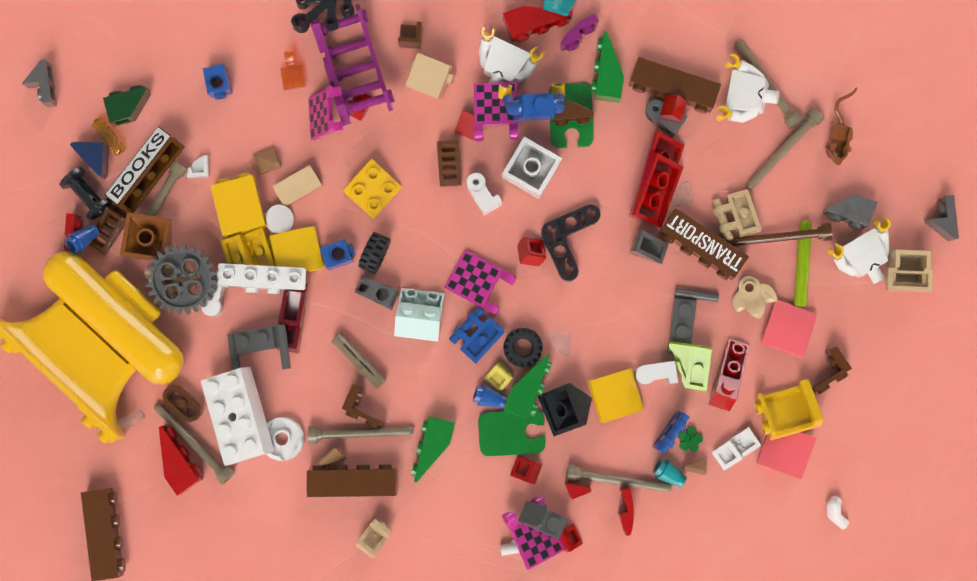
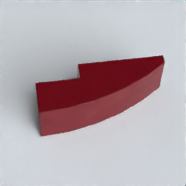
(292, 315)

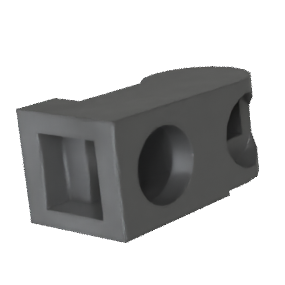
(669, 126)
(377, 292)

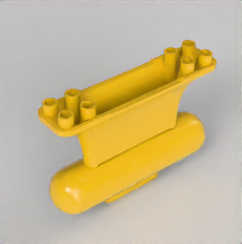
(94, 340)

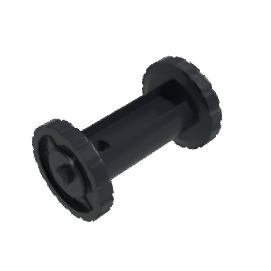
(87, 195)

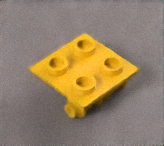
(372, 188)

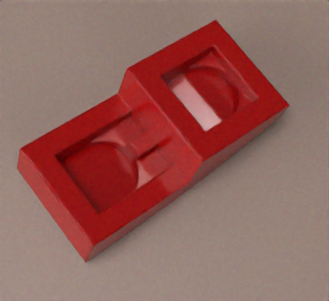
(627, 516)

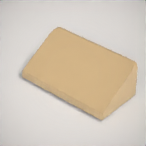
(297, 185)

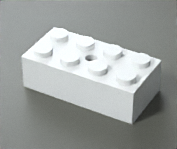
(237, 415)

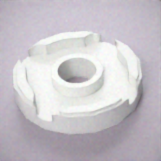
(295, 438)

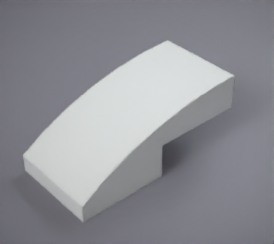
(736, 448)

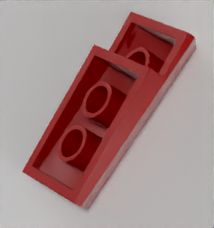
(658, 180)

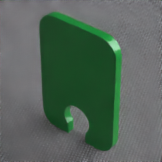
(580, 94)
(505, 434)

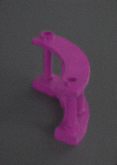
(336, 75)

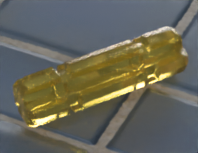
(108, 136)

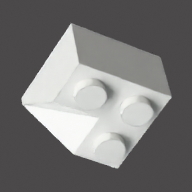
(531, 167)

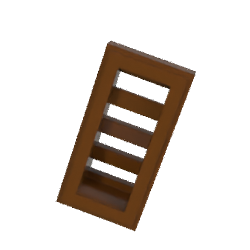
(443, 145)
(114, 233)

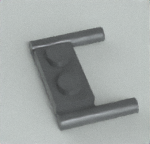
(684, 314)
(259, 340)

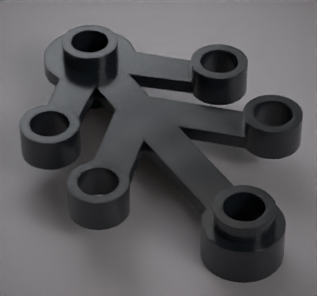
(302, 21)

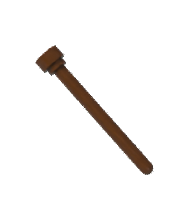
(822, 232)

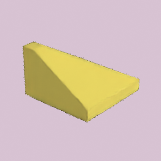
(499, 376)

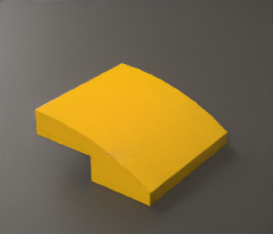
(249, 249)
(297, 249)
(615, 395)

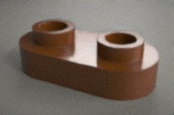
(182, 404)

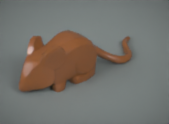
(840, 136)

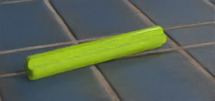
(802, 267)

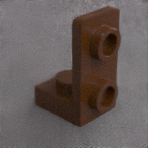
(835, 360)
(354, 398)

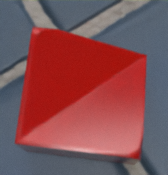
(531, 251)

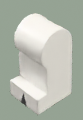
(477, 187)
(215, 306)
(648, 373)

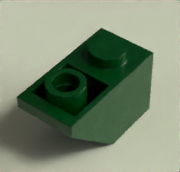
(126, 106)

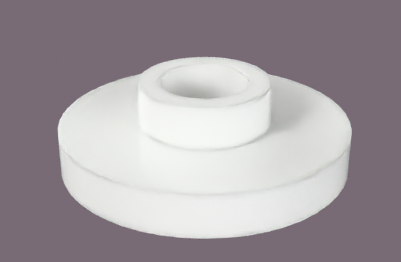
(279, 219)

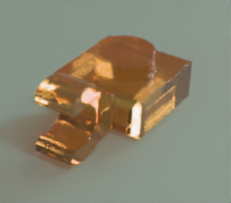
(292, 74)

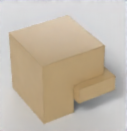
(429, 76)
(909, 271)

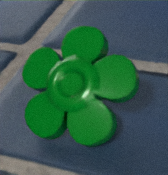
(690, 439)

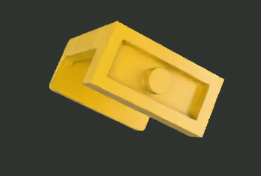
(238, 205)
(789, 411)

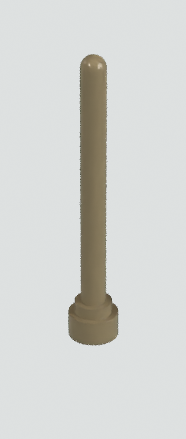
(791, 117)
(812, 118)
(176, 171)
(317, 434)
(222, 472)
(575, 474)

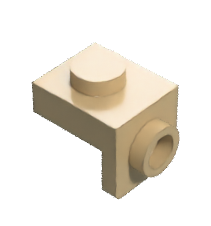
(373, 537)

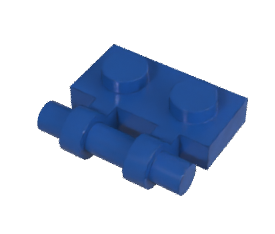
(482, 340)
(671, 431)

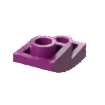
(574, 38)

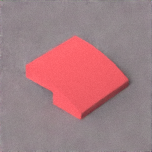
(788, 328)
(787, 453)

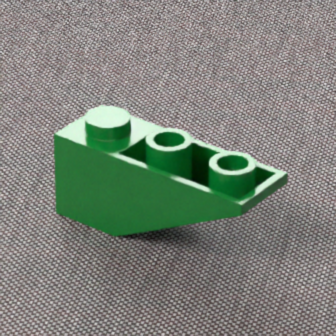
(609, 76)
(523, 394)
(436, 440)

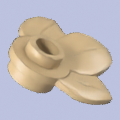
(753, 300)

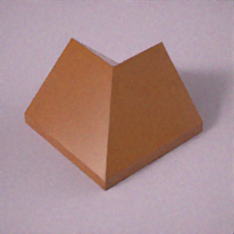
(145, 236)

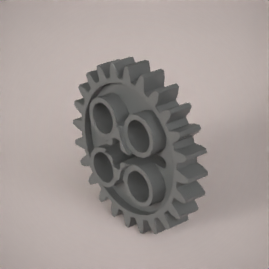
(185, 298)

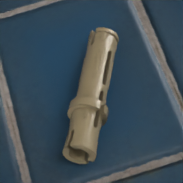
(376, 379)

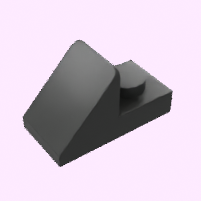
(42, 77)
(947, 224)
(543, 520)

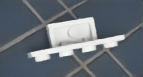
(261, 277)

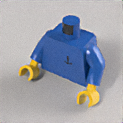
(533, 106)

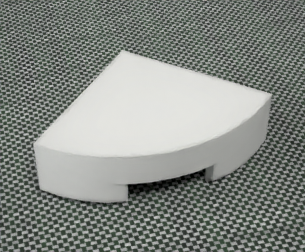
(199, 168)

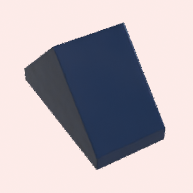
(95, 155)

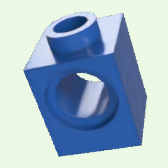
(213, 73)
(328, 251)

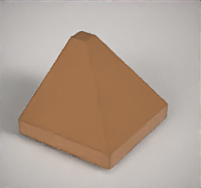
(266, 160)
(333, 456)
(698, 467)

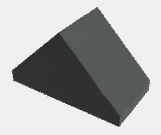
(649, 247)

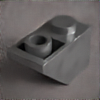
(853, 210)

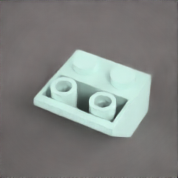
(419, 314)

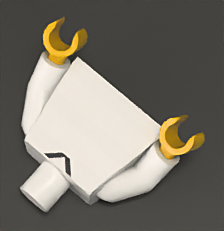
(505, 61)
(746, 92)
(864, 253)

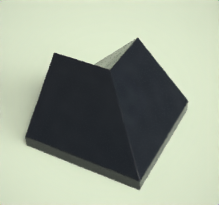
(565, 408)

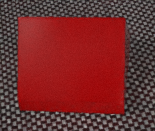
(673, 107)
(570, 538)

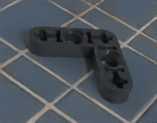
(562, 232)

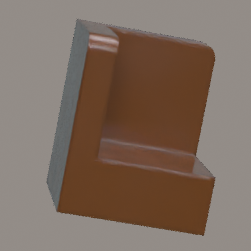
(410, 36)

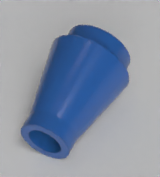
(81, 239)
(488, 397)

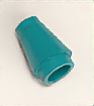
(669, 473)

